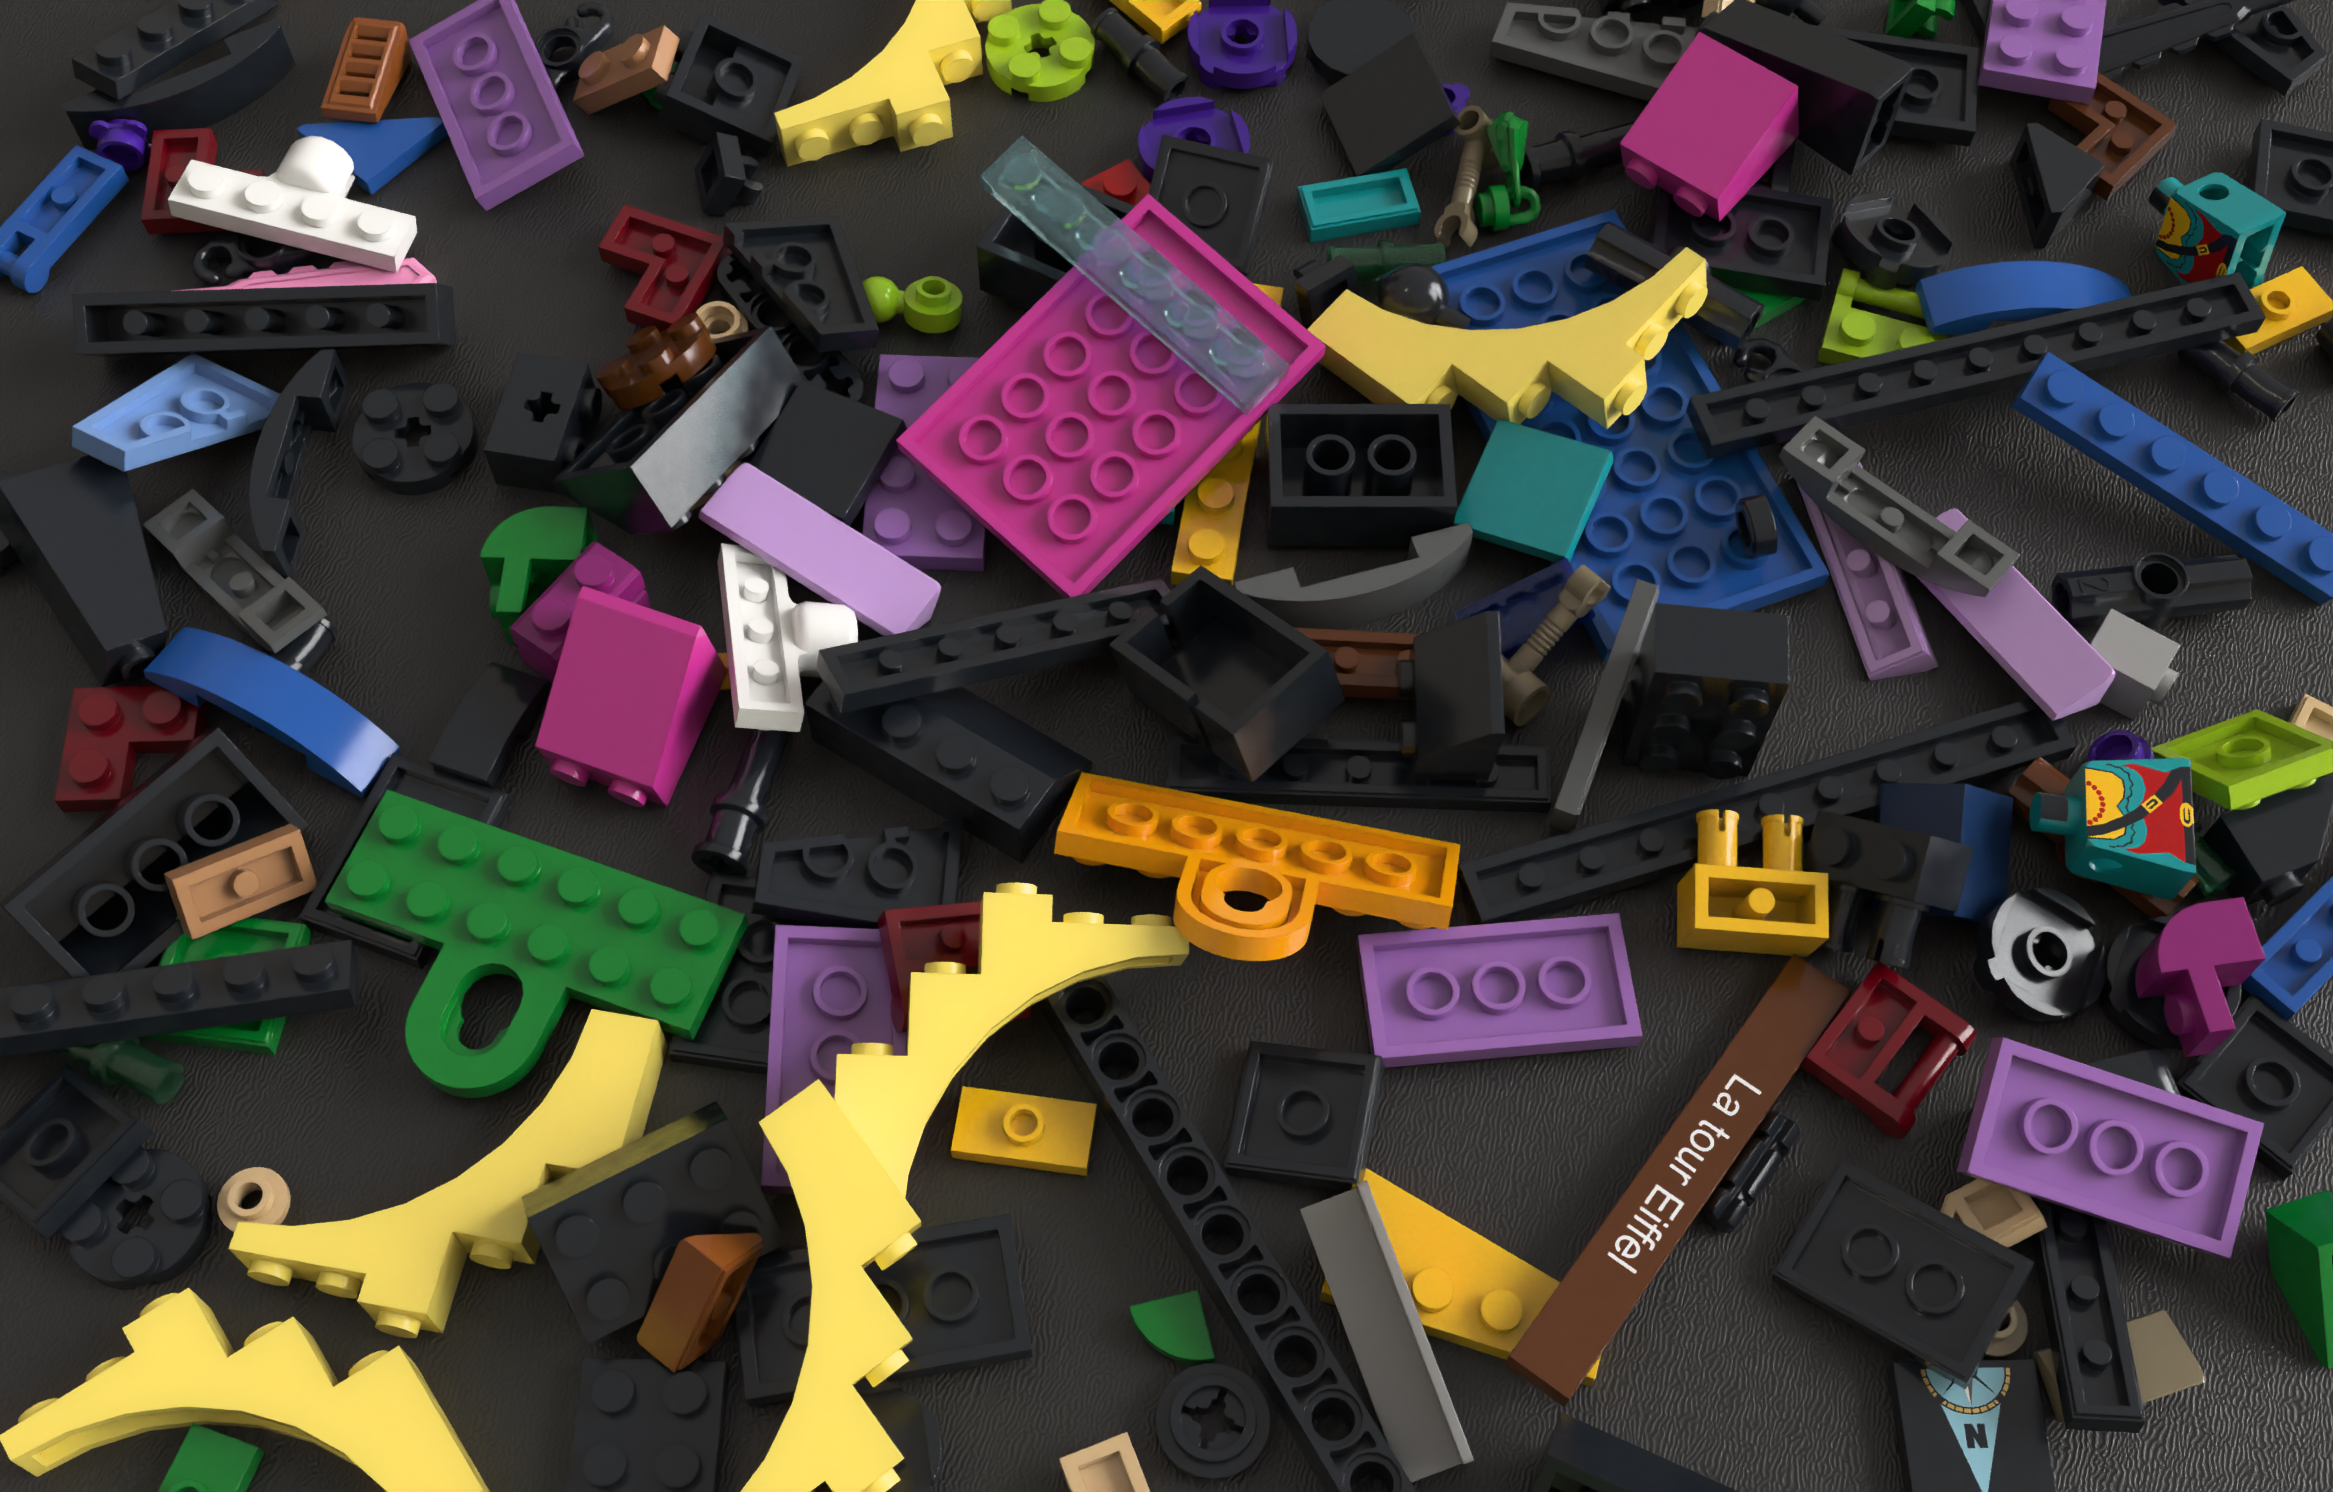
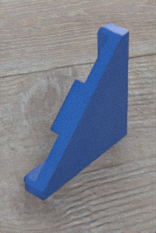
(380, 148)

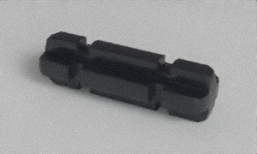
(1750, 1172)

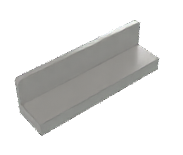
(1386, 1333)

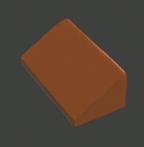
(698, 1296)

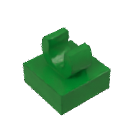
(1917, 16)

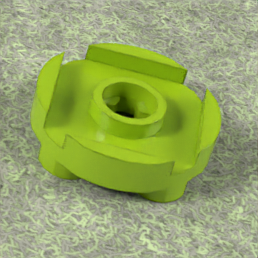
(1040, 26)

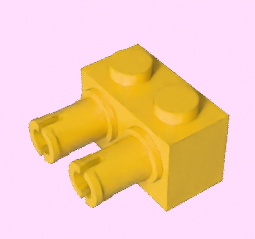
(1752, 908)

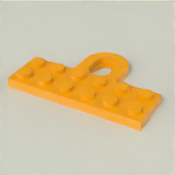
(1259, 850)

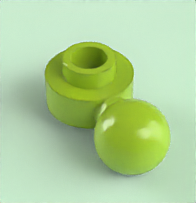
(927, 304)

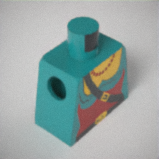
(2215, 229)
(2125, 823)

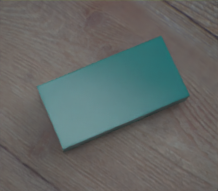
(1358, 205)

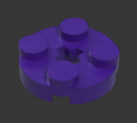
(1241, 65)
(1194, 121)

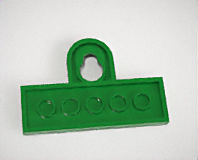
(527, 914)

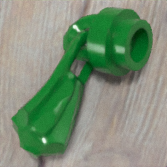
(1492, 207)

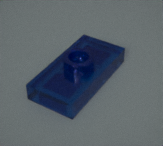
(1525, 605)

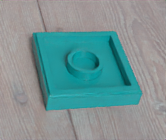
(1533, 491)

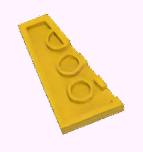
(1458, 1279)

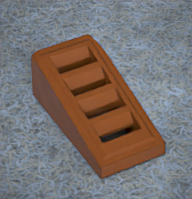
(367, 64)

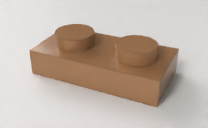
(625, 69)
(241, 881)

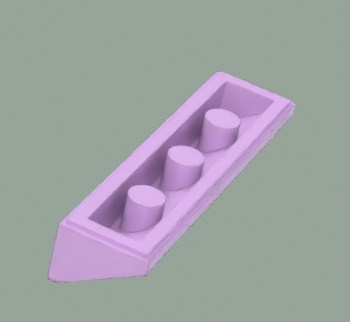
(821, 552)
(1874, 602)
(2029, 640)

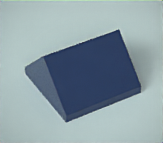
(1961, 816)

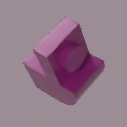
(2192, 961)

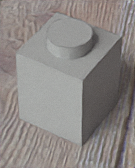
(2139, 660)

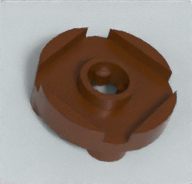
(655, 360)

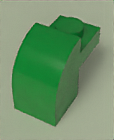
(530, 554)

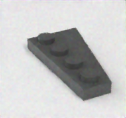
(1593, 51)

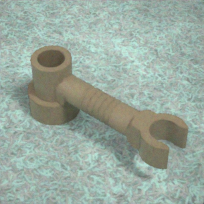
(1476, 155)
(1522, 690)

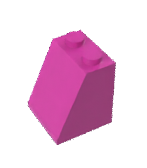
(1711, 129)
(628, 698)

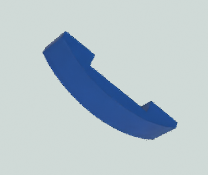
(2011, 291)
(277, 701)

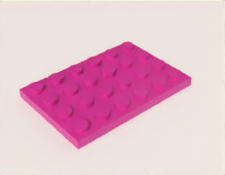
(1088, 422)

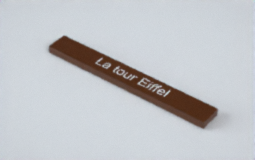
(1676, 1182)

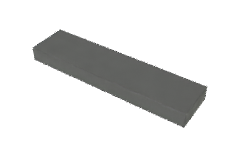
(1604, 706)

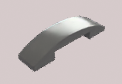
(1886, 521)
(232, 574)
(1367, 595)

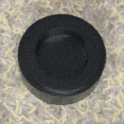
(1756, 526)

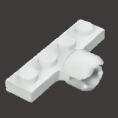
(297, 206)
(772, 640)

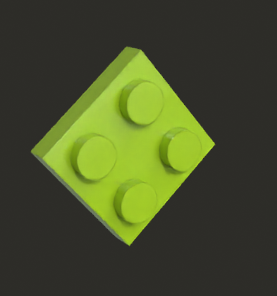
(2250, 758)

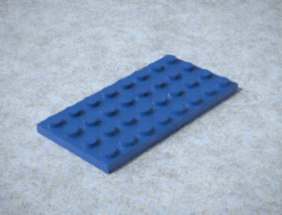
(1663, 503)

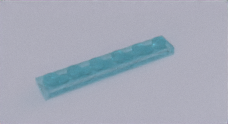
(1134, 275)

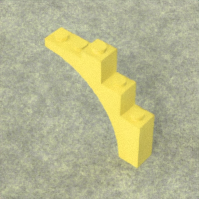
(898, 89)
(1510, 373)
(955, 1012)
(849, 1220)
(415, 1252)
(277, 1382)

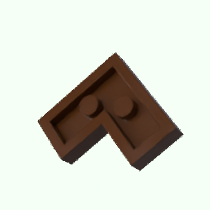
(2118, 131)

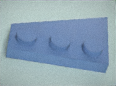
(174, 414)

